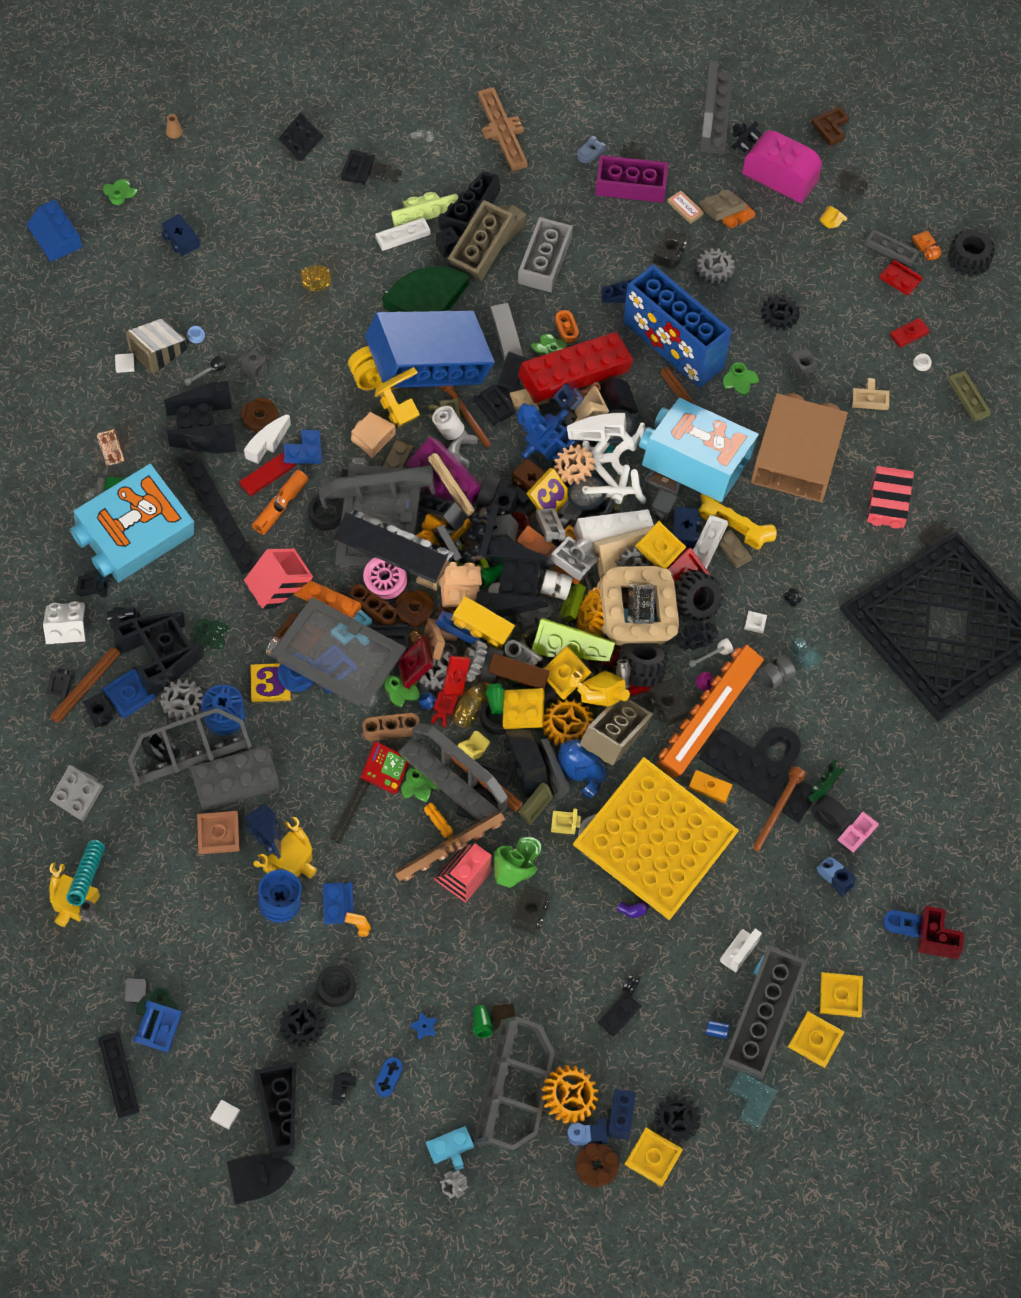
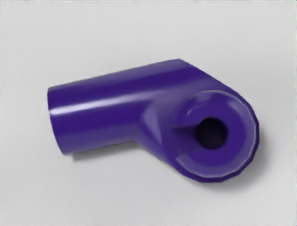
(633, 911)

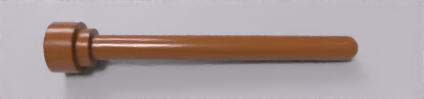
(467, 415)
(796, 776)

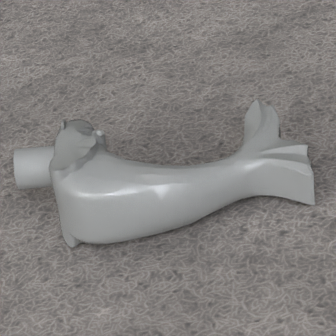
(455, 445)

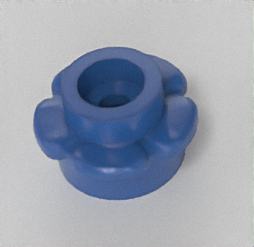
(427, 701)
(590, 790)

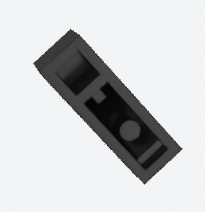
(443, 510)

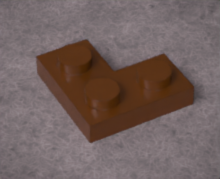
(828, 124)

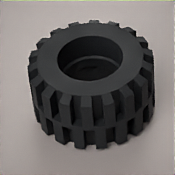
(967, 262)
(709, 595)
(646, 662)

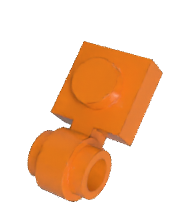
(742, 216)
(926, 243)

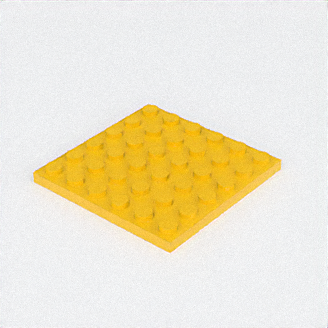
(656, 838)

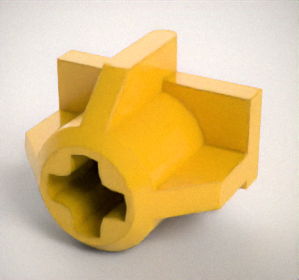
(832, 217)

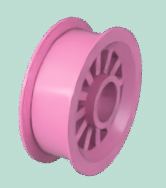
(386, 593)

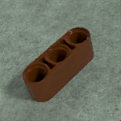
(369, 599)

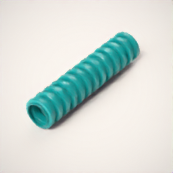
(85, 872)

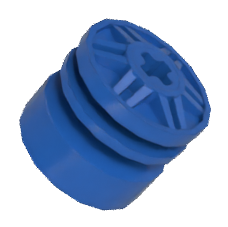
(232, 704)
(275, 886)

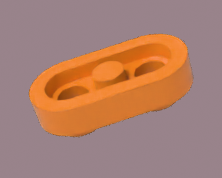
(566, 327)

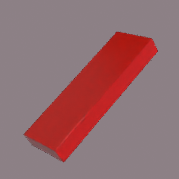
(266, 475)

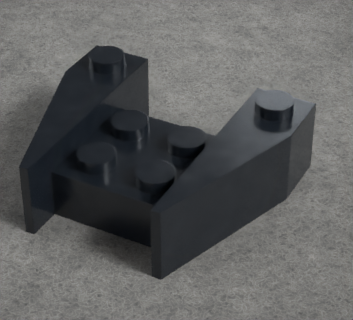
(196, 419)
(519, 578)
(164, 644)

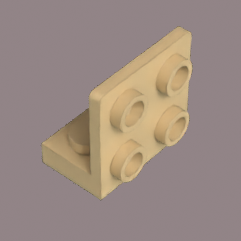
(591, 405)

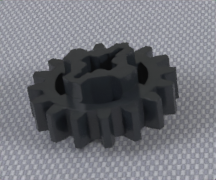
(780, 312)
(697, 635)
(294, 1021)
(683, 1124)

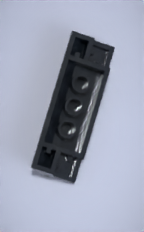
(393, 545)

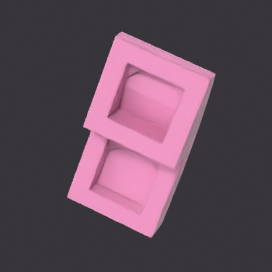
(858, 832)

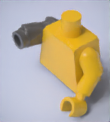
(605, 687)
(58, 890)

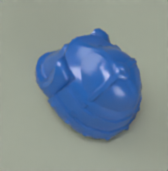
(579, 763)

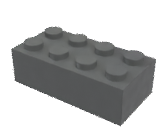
(235, 778)

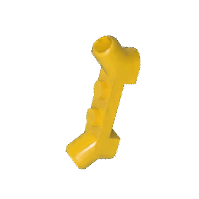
(754, 534)

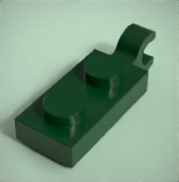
(828, 779)

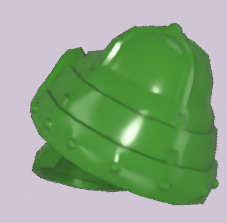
(516, 864)

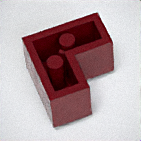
(936, 939)

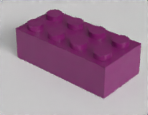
(631, 178)
(461, 475)

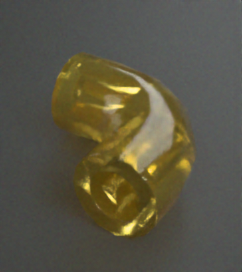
(469, 704)

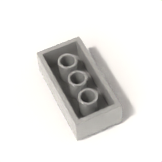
(545, 254)

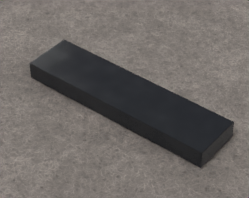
(118, 1075)

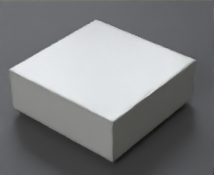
(124, 363)
(755, 622)
(225, 1114)

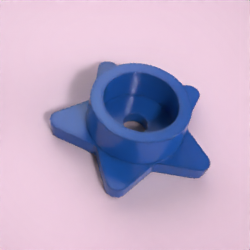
(423, 1020)

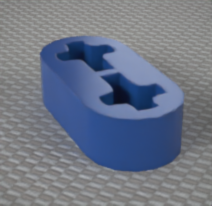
(393, 1079)

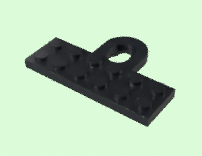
(759, 773)

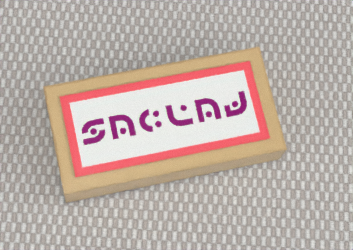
(685, 207)

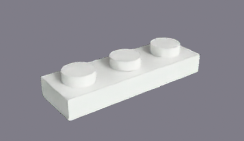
(403, 234)
(710, 539)

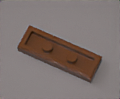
(518, 671)

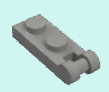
(550, 524)

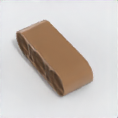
(382, 722)

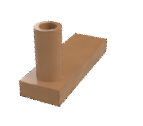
(436, 638)

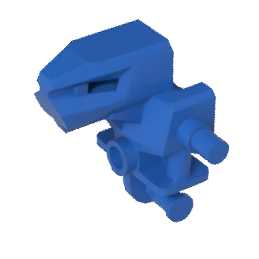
(544, 433)

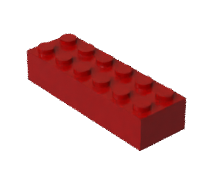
(576, 366)

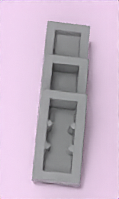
(505, 330)

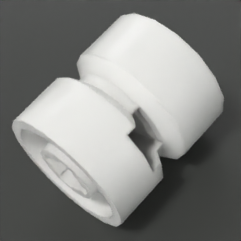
(448, 422)
(549, 584)

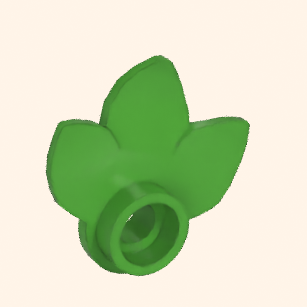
(119, 191)
(548, 344)
(740, 381)
(398, 693)
(419, 786)

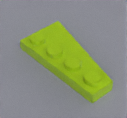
(554, 637)

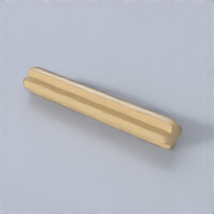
(450, 484)

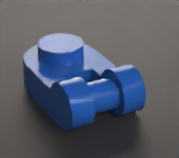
(895, 921)

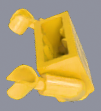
(295, 854)

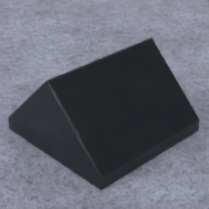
(618, 395)

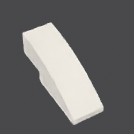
(597, 427)
(267, 439)

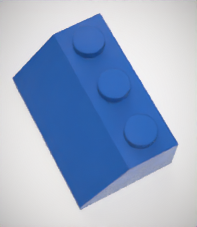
(54, 231)

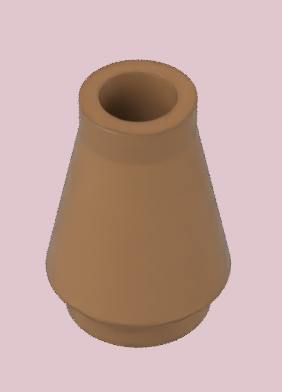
(173, 127)

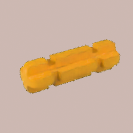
(438, 820)

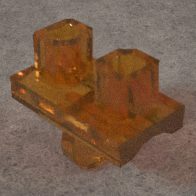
(110, 447)

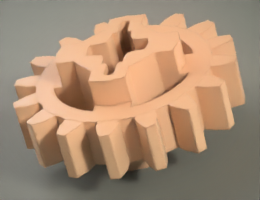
(574, 463)

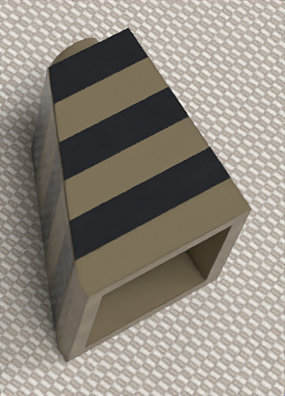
(155, 344)

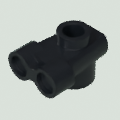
(120, 615)

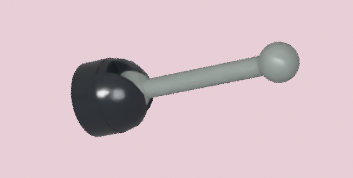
(216, 364)

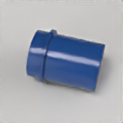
(717, 1029)

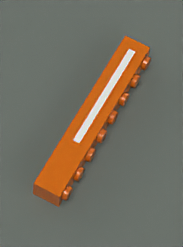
(709, 712)

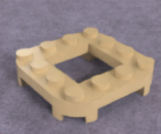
(613, 611)

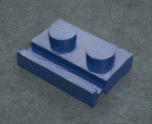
(337, 902)

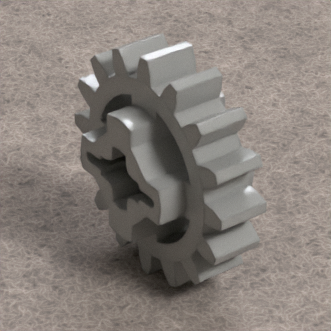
(715, 265)
(477, 657)
(437, 678)
(176, 706)

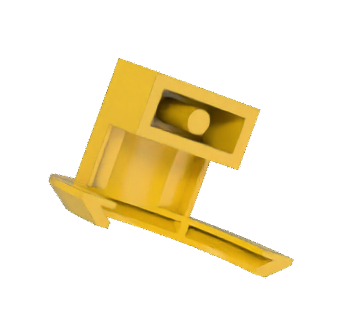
(401, 413)

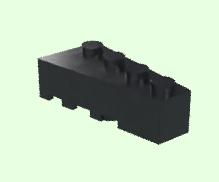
(460, 213)
(276, 1100)

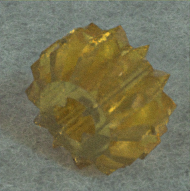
(316, 278)

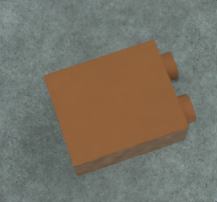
(799, 447)

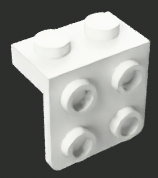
(64, 622)

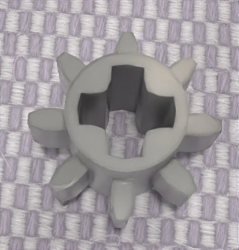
(454, 1184)

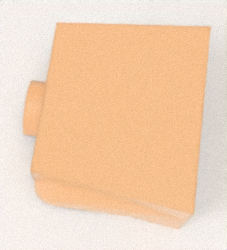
(372, 433)

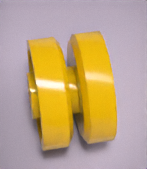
(364, 369)

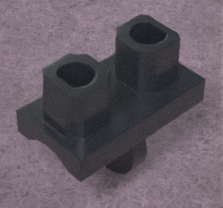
(740, 131)

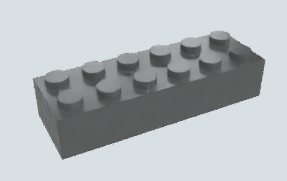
(764, 1013)

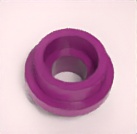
(704, 681)

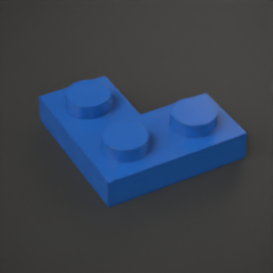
(307, 452)

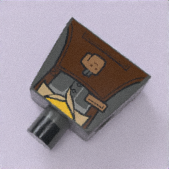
(655, 481)

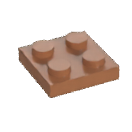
(218, 832)

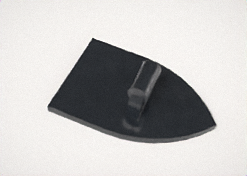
(257, 1176)

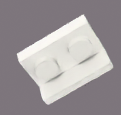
(740, 949)

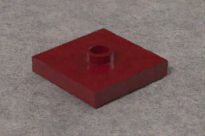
(415, 662)

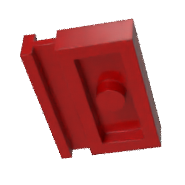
(901, 277)

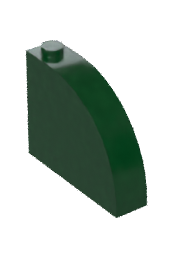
(426, 290)

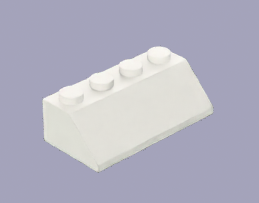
(610, 525)

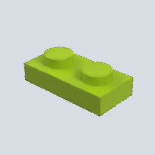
(572, 603)

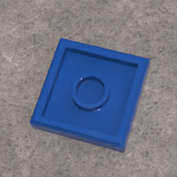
(127, 694)

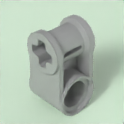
(524, 654)

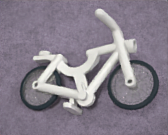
(593, 491)

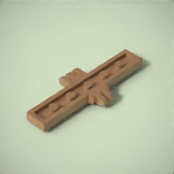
(502, 129)
(456, 842)

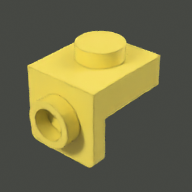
(475, 745)
(565, 822)

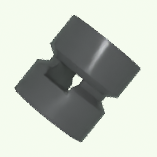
(777, 672)

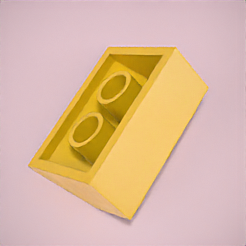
(482, 623)

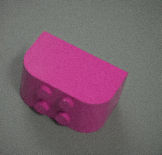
(783, 165)

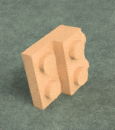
(459, 582)

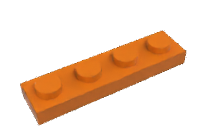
(536, 542)
(329, 597)

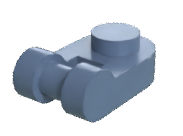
(587, 154)

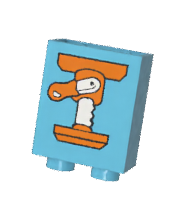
(698, 448)
(132, 524)

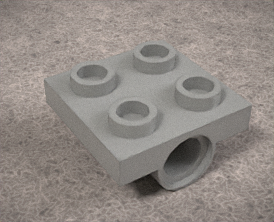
(575, 557)
(76, 792)

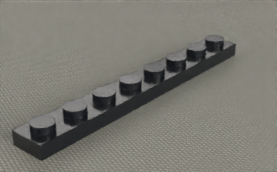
(218, 511)

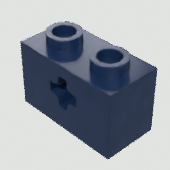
(180, 235)
(689, 519)
(621, 1114)

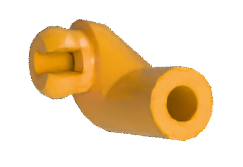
(360, 921)

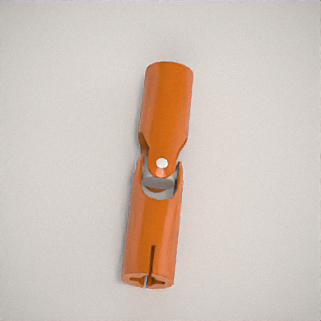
(287, 493)

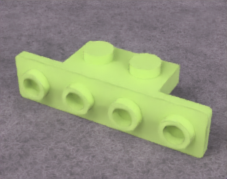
(425, 206)

